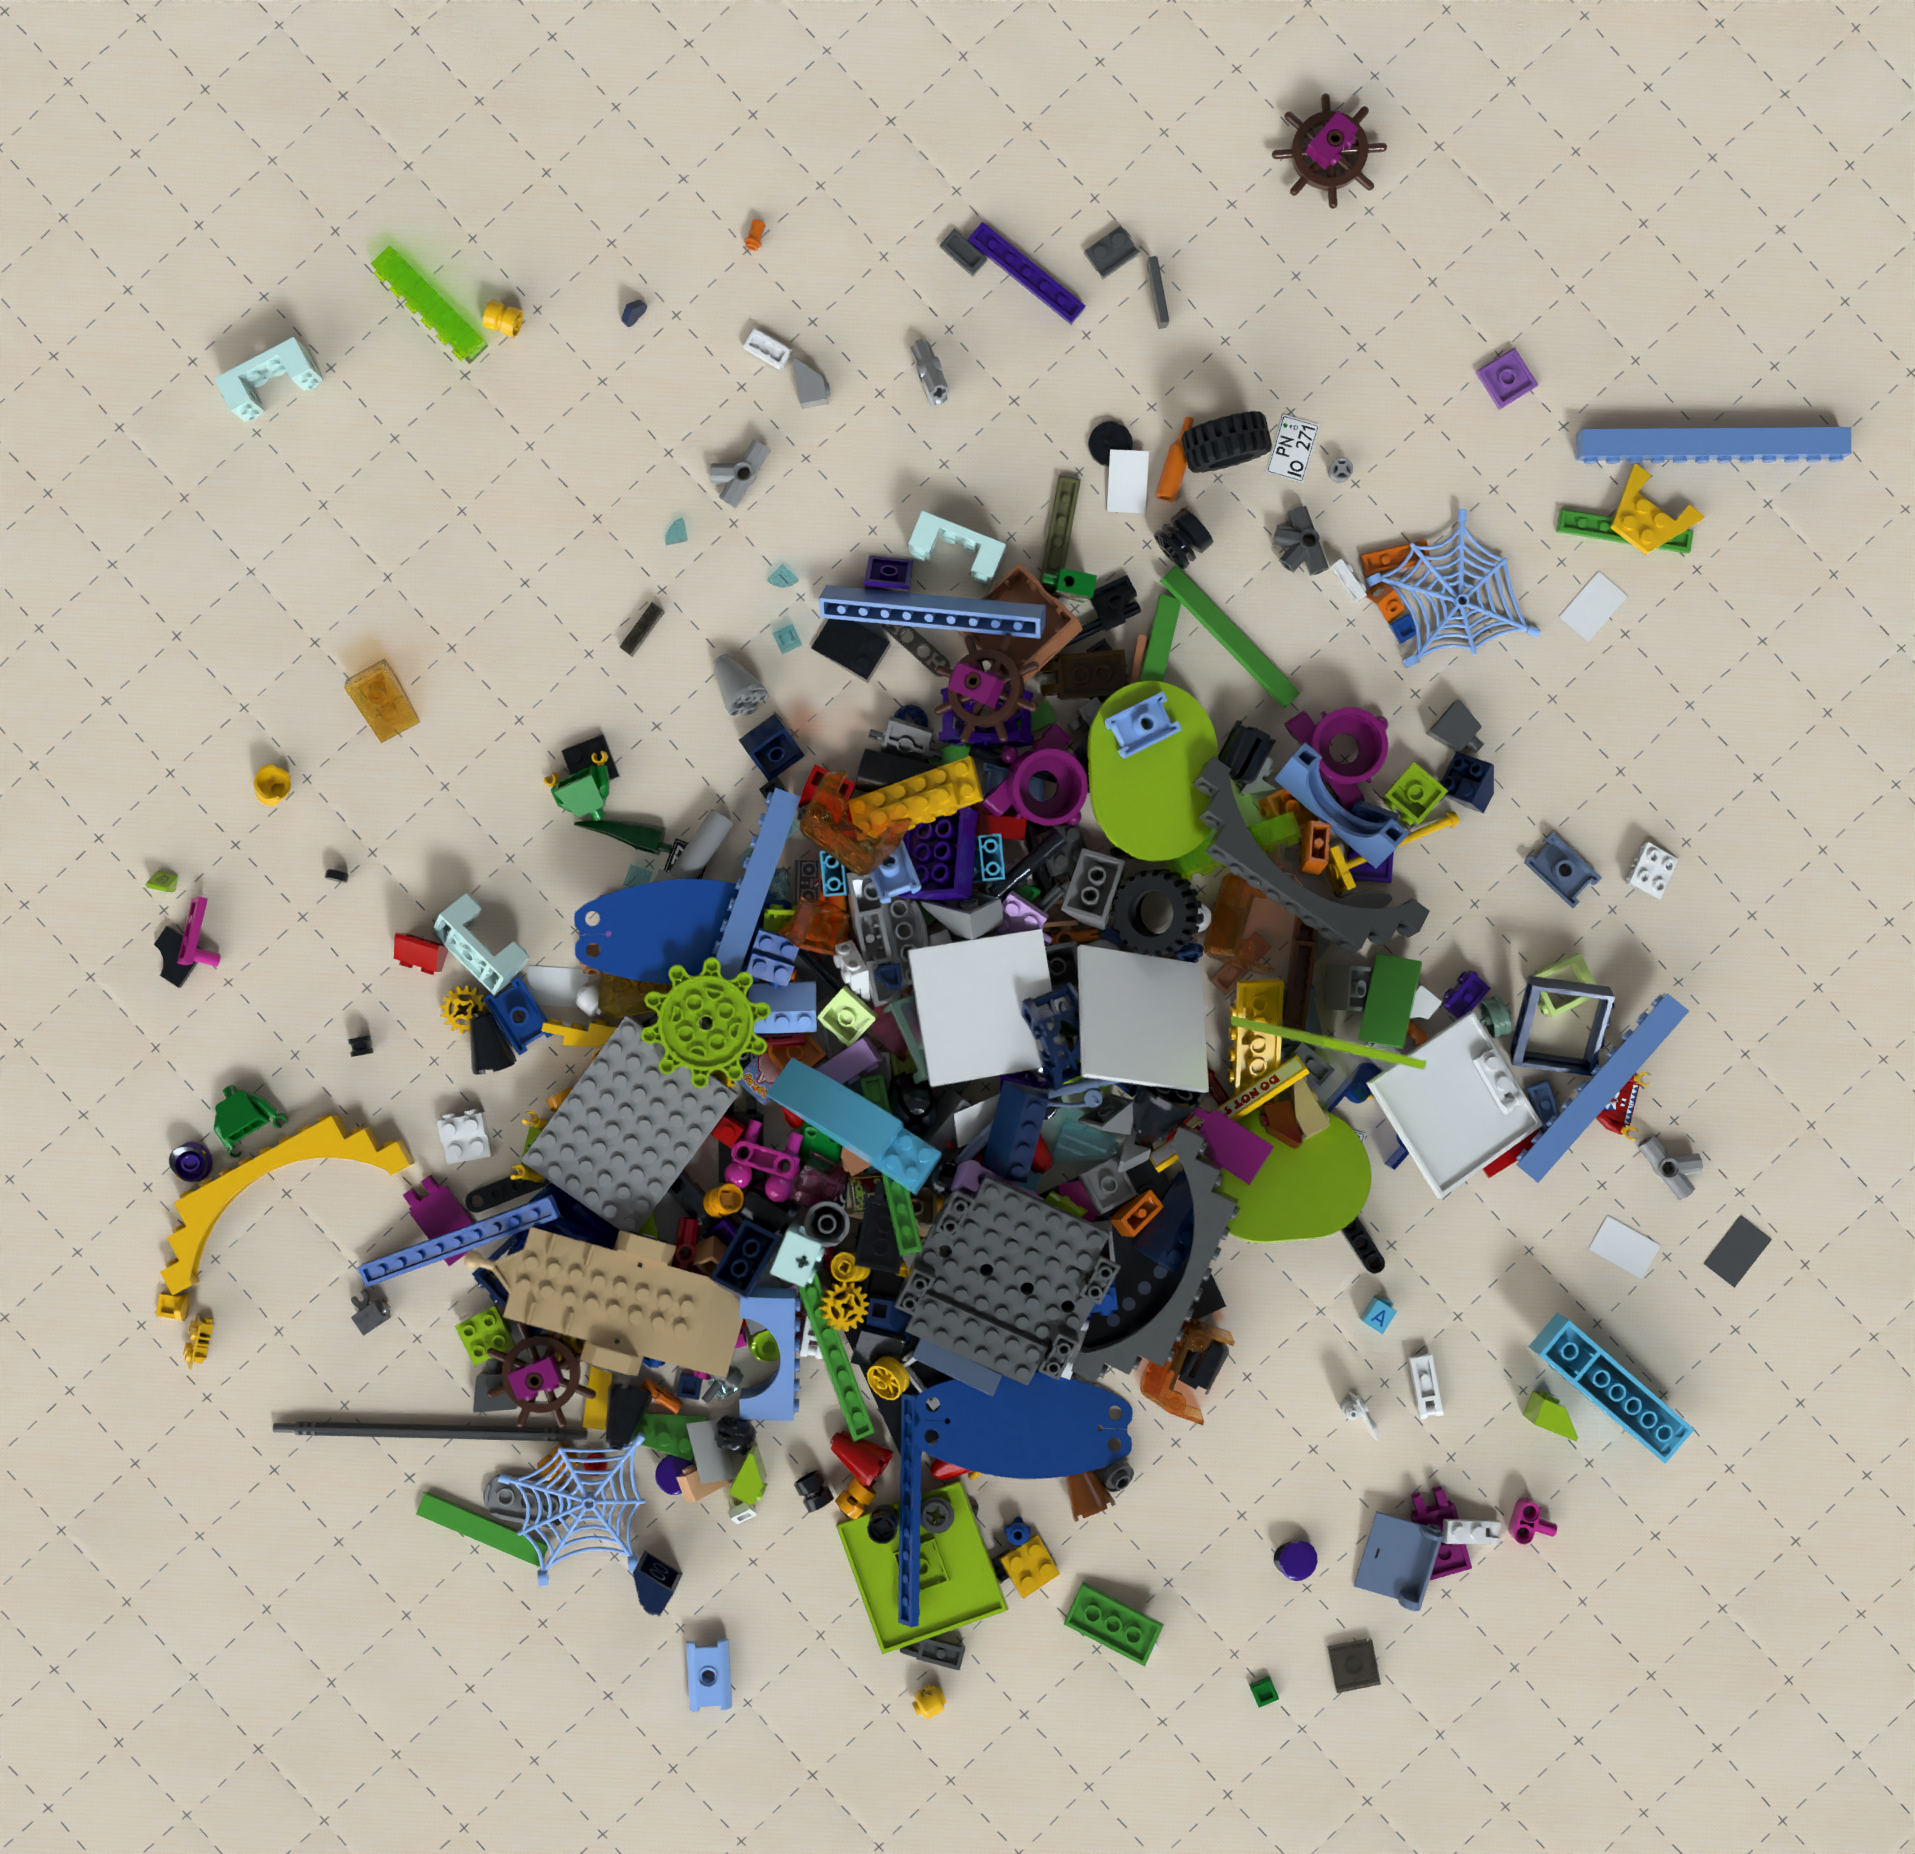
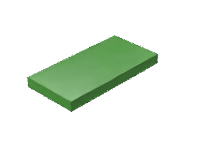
(1390, 1001)
(1113, 1624)

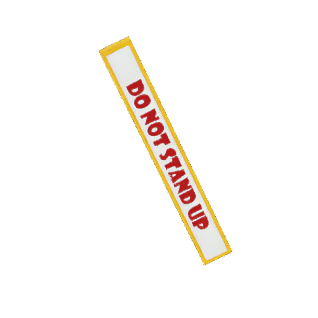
(1241, 1104)

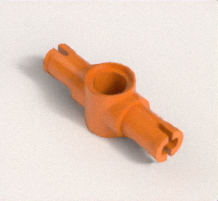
(1080, 937)

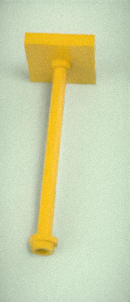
(1338, 868)

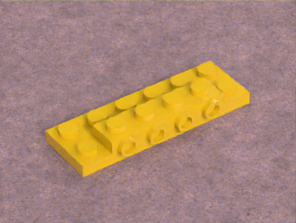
(918, 797)
(1255, 1052)

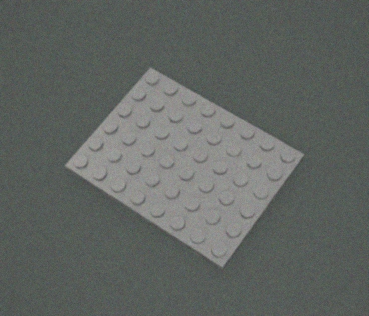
(627, 1129)

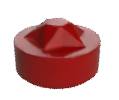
(595, 1466)

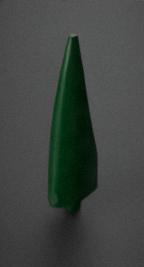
(638, 835)

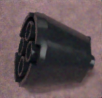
(1162, 1110)

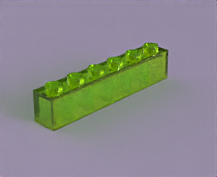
(429, 305)
(1266, 834)

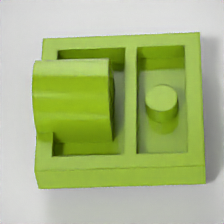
(485, 1331)

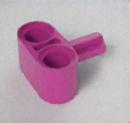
(1529, 1521)

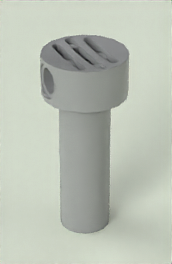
(699, 849)

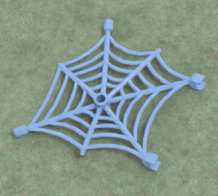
(1462, 518)
(543, 1576)

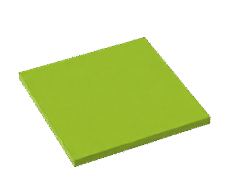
(1328, 1042)
(954, 1574)

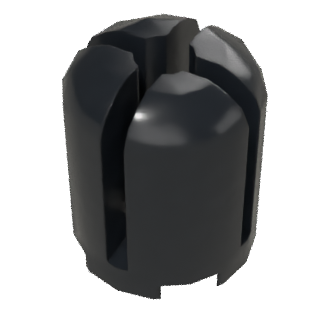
(1245, 752)
(912, 1103)
(765, 1212)
(1207, 1370)

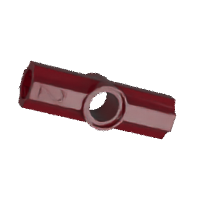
(685, 1237)

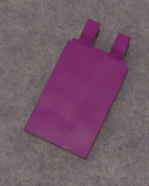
(1232, 1145)
(438, 1212)
(1450, 1557)

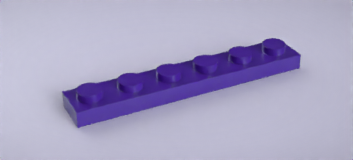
(1026, 273)

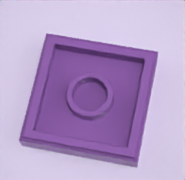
(1507, 378)

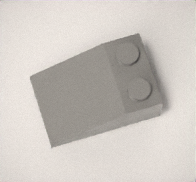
(968, 917)

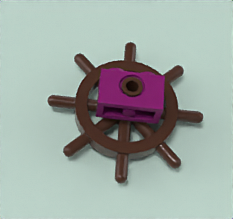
(1328, 149)
(971, 682)
(541, 1374)

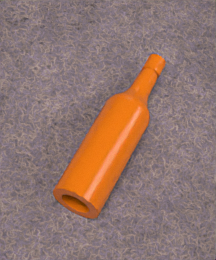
(1174, 468)

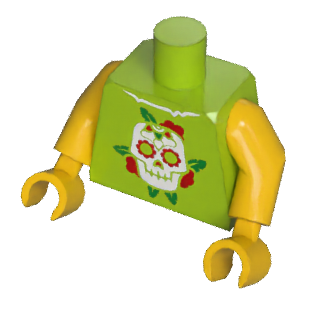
(523, 1170)

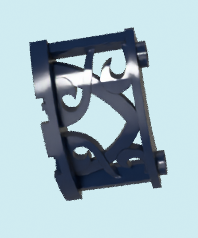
(1037, 1020)

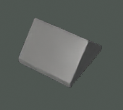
(1112, 1115)

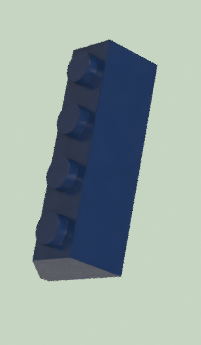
(1015, 1131)
(1171, 1231)

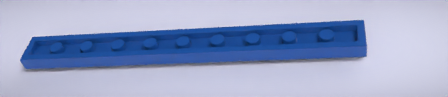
(459, 1240)
(909, 1516)

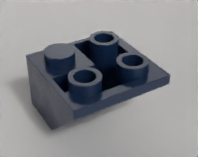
(1469, 782)
(886, 1317)

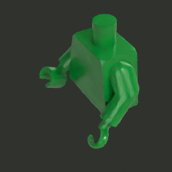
(241, 1115)

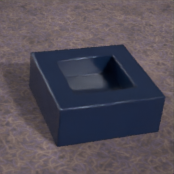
(689, 1386)

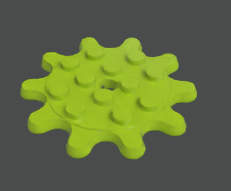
(680, 1019)

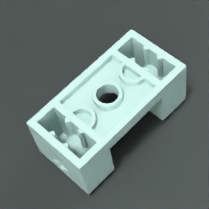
(287, 357)
(931, 527)
(455, 934)
(792, 1252)

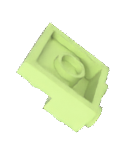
(847, 1016)

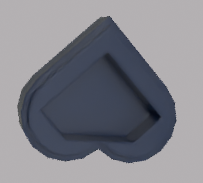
(633, 312)
(1190, 952)
(889, 975)

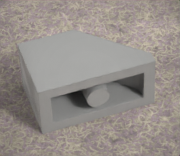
(810, 386)

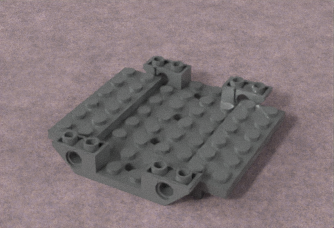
(989, 1313)

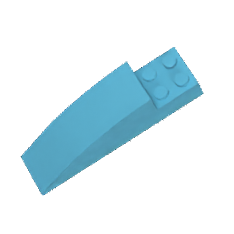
(855, 1124)
(1611, 1387)

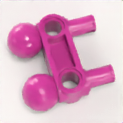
(780, 1185)

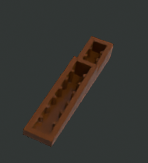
(1299, 976)

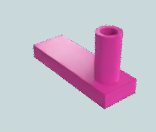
(188, 949)

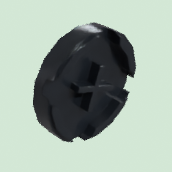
(1106, 437)

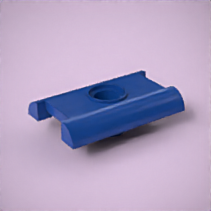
(503, 1007)

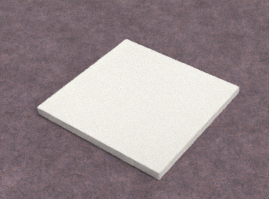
(973, 1005)
(1142, 1019)
(1447, 1109)

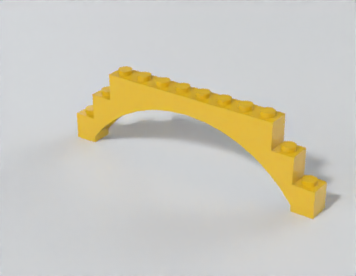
(205, 1205)

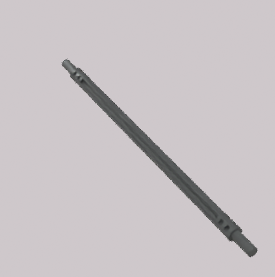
(430, 1431)

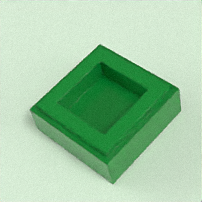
(1264, 1691)

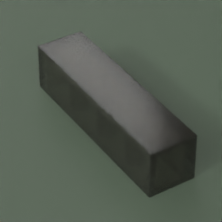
(642, 629)

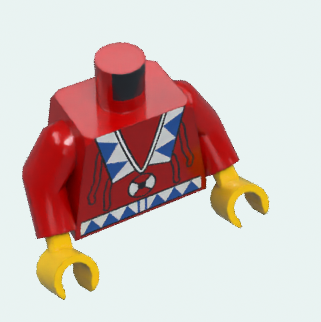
(1620, 1109)

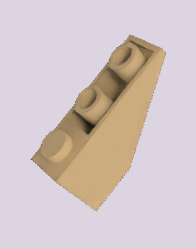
(1307, 1112)

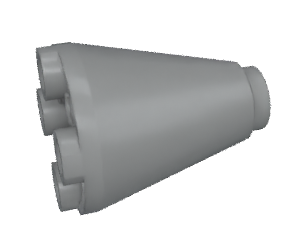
(738, 686)

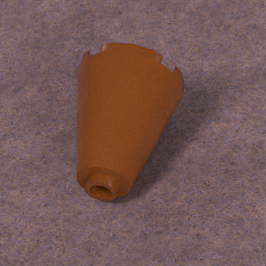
(1087, 1494)

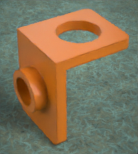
(1387, 601)

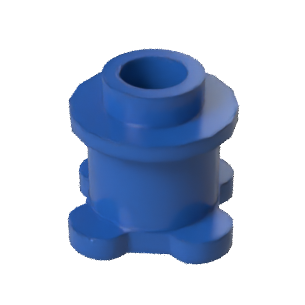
(1017, 1525)

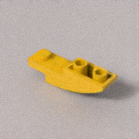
(577, 1036)

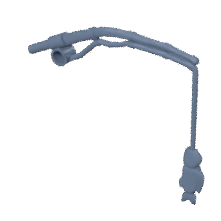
(1092, 1098)

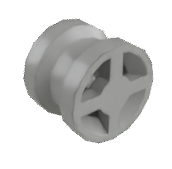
(1343, 466)

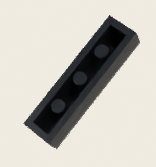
(883, 769)

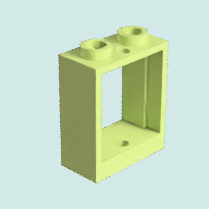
(1583, 975)

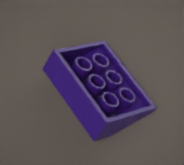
(943, 856)

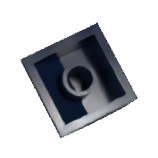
(771, 747)

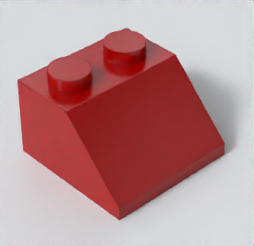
(419, 952)

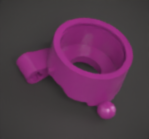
(1372, 748)
(1046, 756)

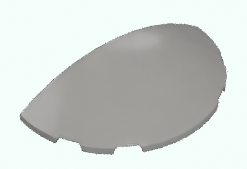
(884, 933)

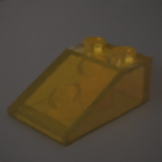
(381, 700)
(626, 996)

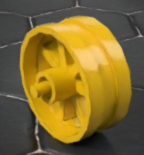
(886, 1376)

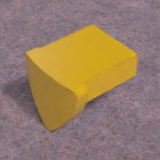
(173, 1306)

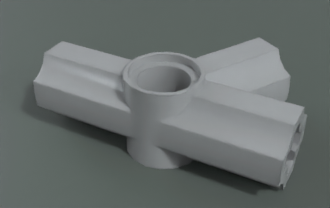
(930, 372)
(730, 473)
(1679, 1166)

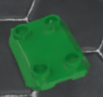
(819, 1143)

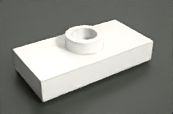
(767, 349)

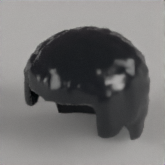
(942, 1178)

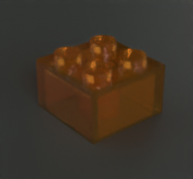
(816, 926)

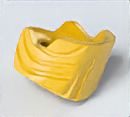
(271, 784)

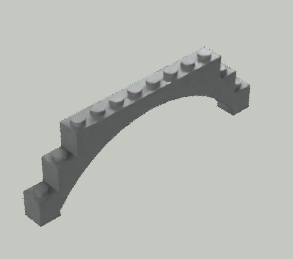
(1239, 852)
(1211, 1216)

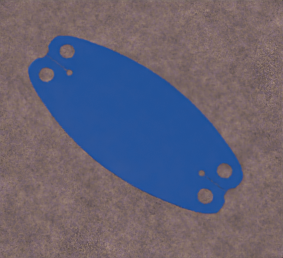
(659, 927)
(1024, 1428)

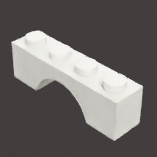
(1423, 1007)

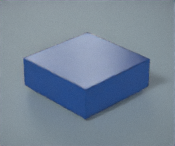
(1403, 628)

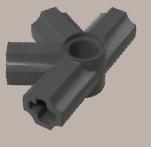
(1293, 539)

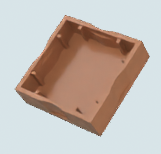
(1060, 624)

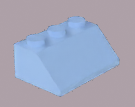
(791, 1007)

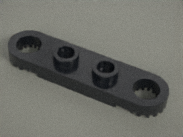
(501, 1192)

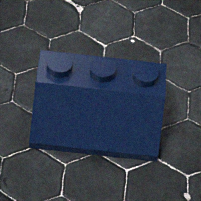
(745, 1259)
(655, 1583)

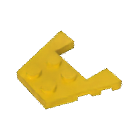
(1643, 522)

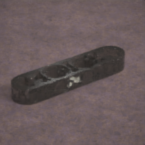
(913, 646)

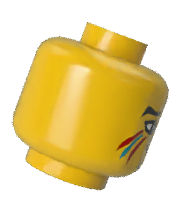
(929, 1701)

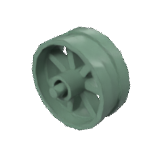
(1495, 1016)

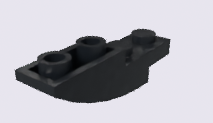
(690, 1198)

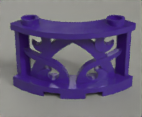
(987, 740)

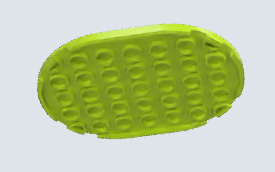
(1149, 797)
(1303, 1189)

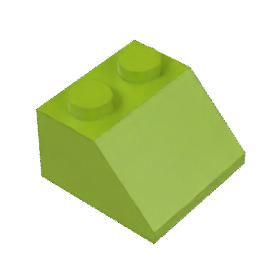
(1548, 1413)
(750, 1480)

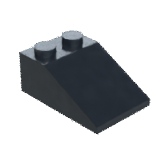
(852, 647)

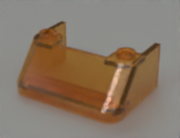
(840, 838)
(1228, 923)
(1159, 1381)

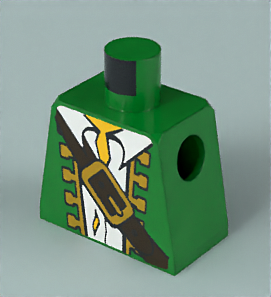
(1079, 585)

